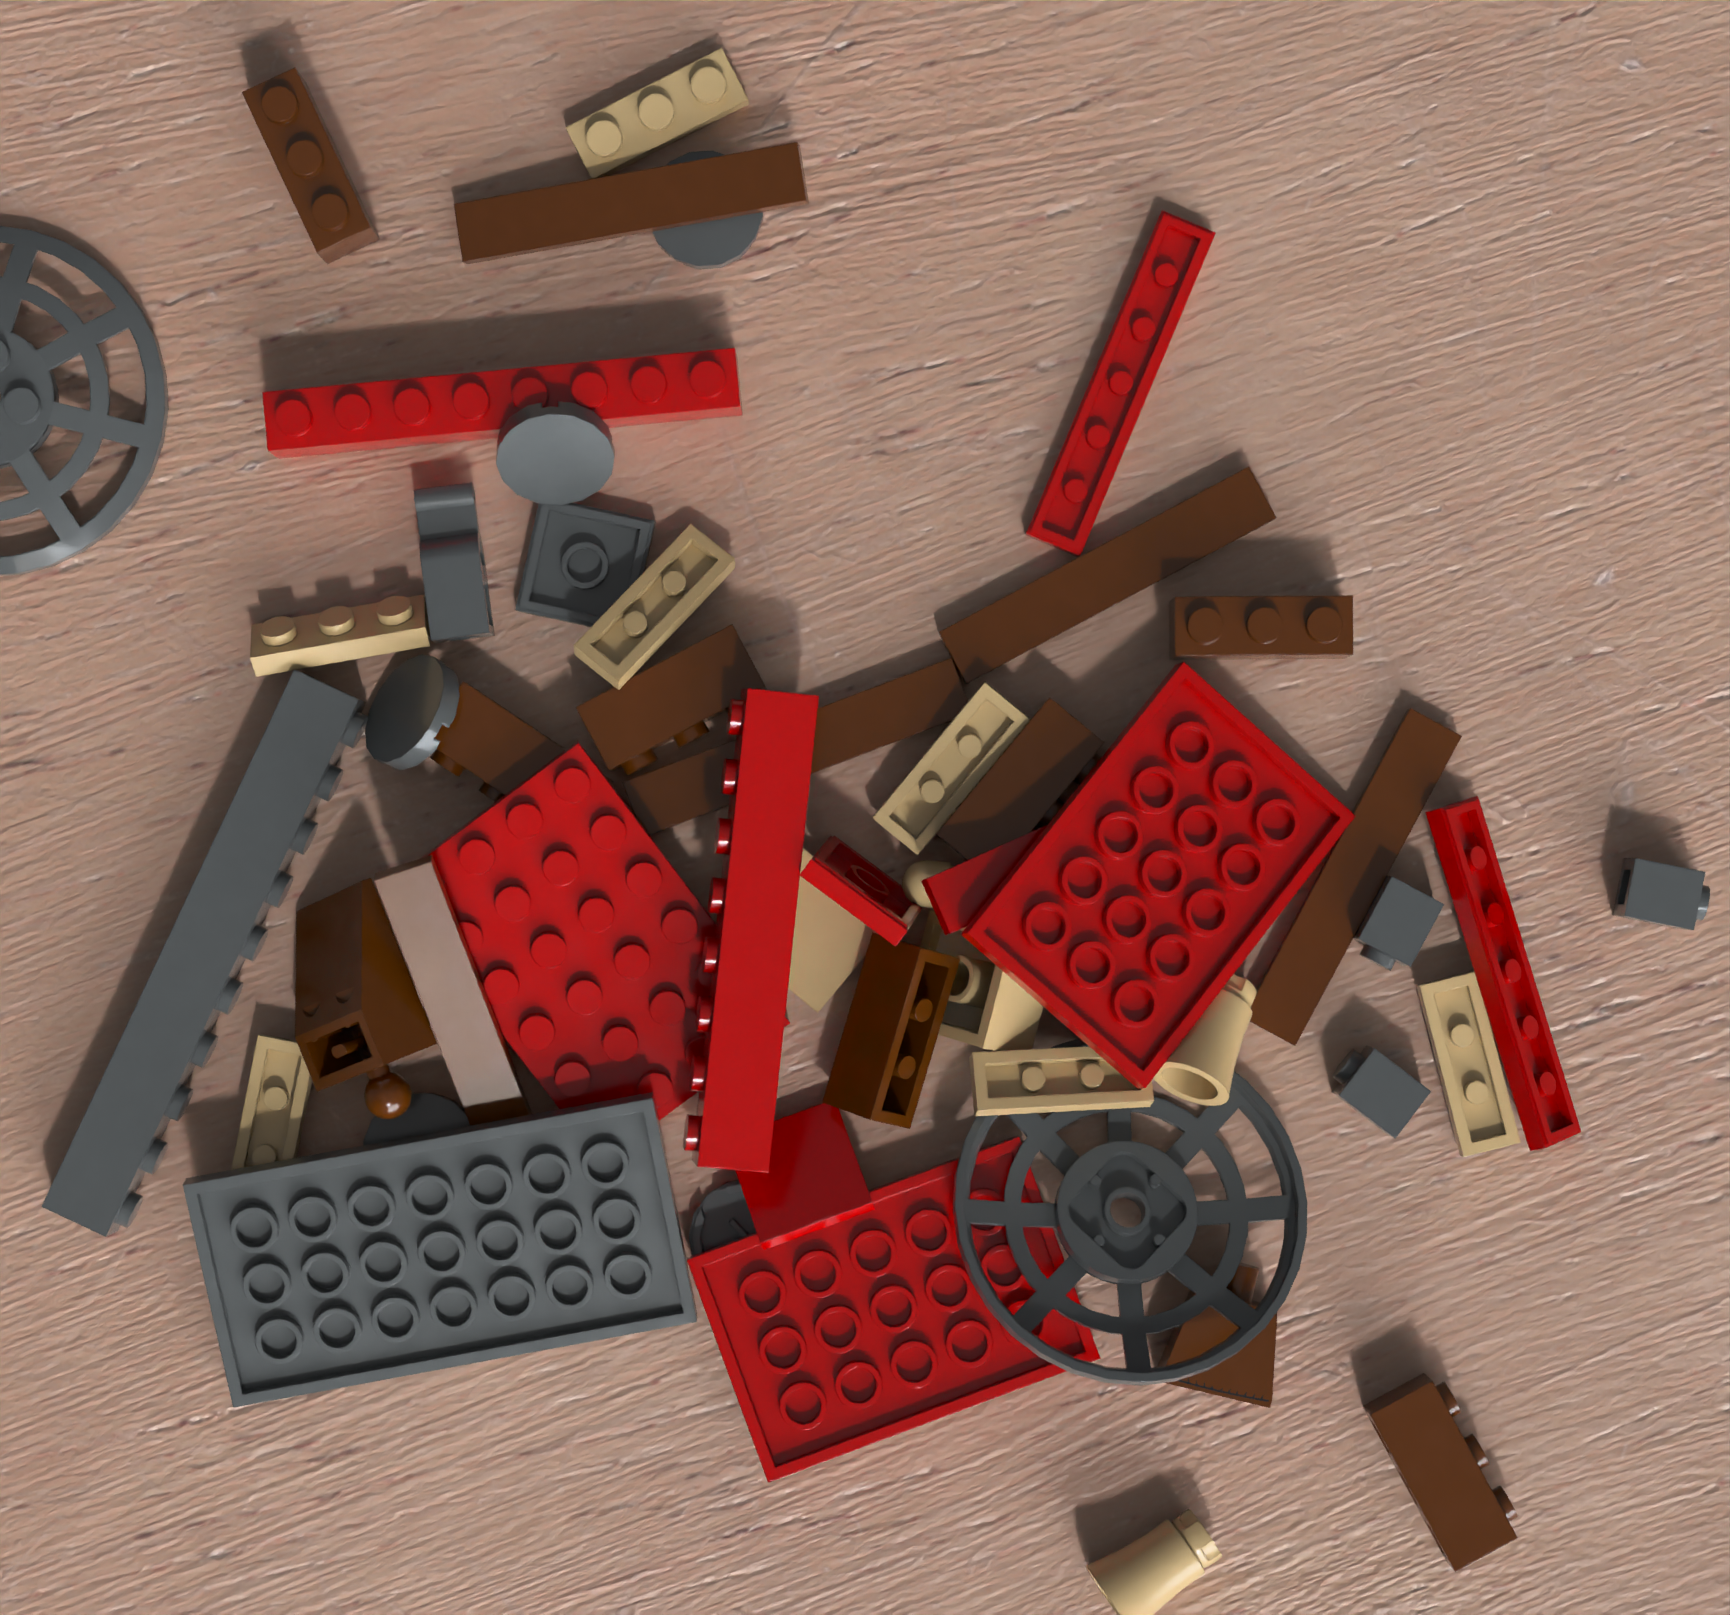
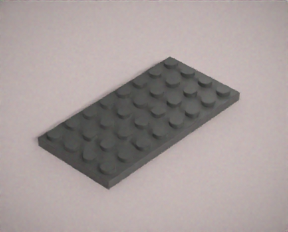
(441, 1249)

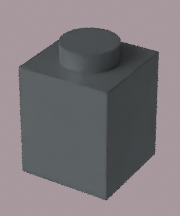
(1661, 894)
(1396, 924)
(1378, 1089)

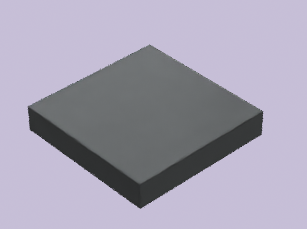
(582, 561)

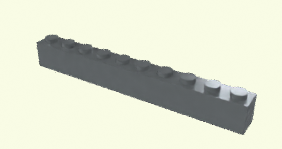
(205, 954)

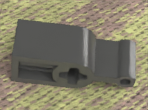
(453, 563)

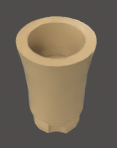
(1206, 1057)
(1155, 1566)

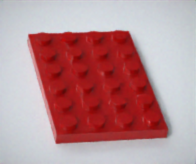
(1159, 875)
(581, 937)
(878, 1318)

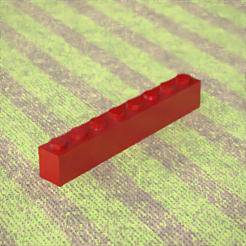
(481, 402)
(753, 929)

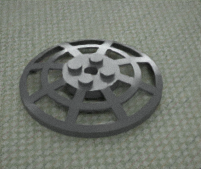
(32, 401)
(1138, 1252)

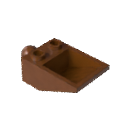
(356, 998)

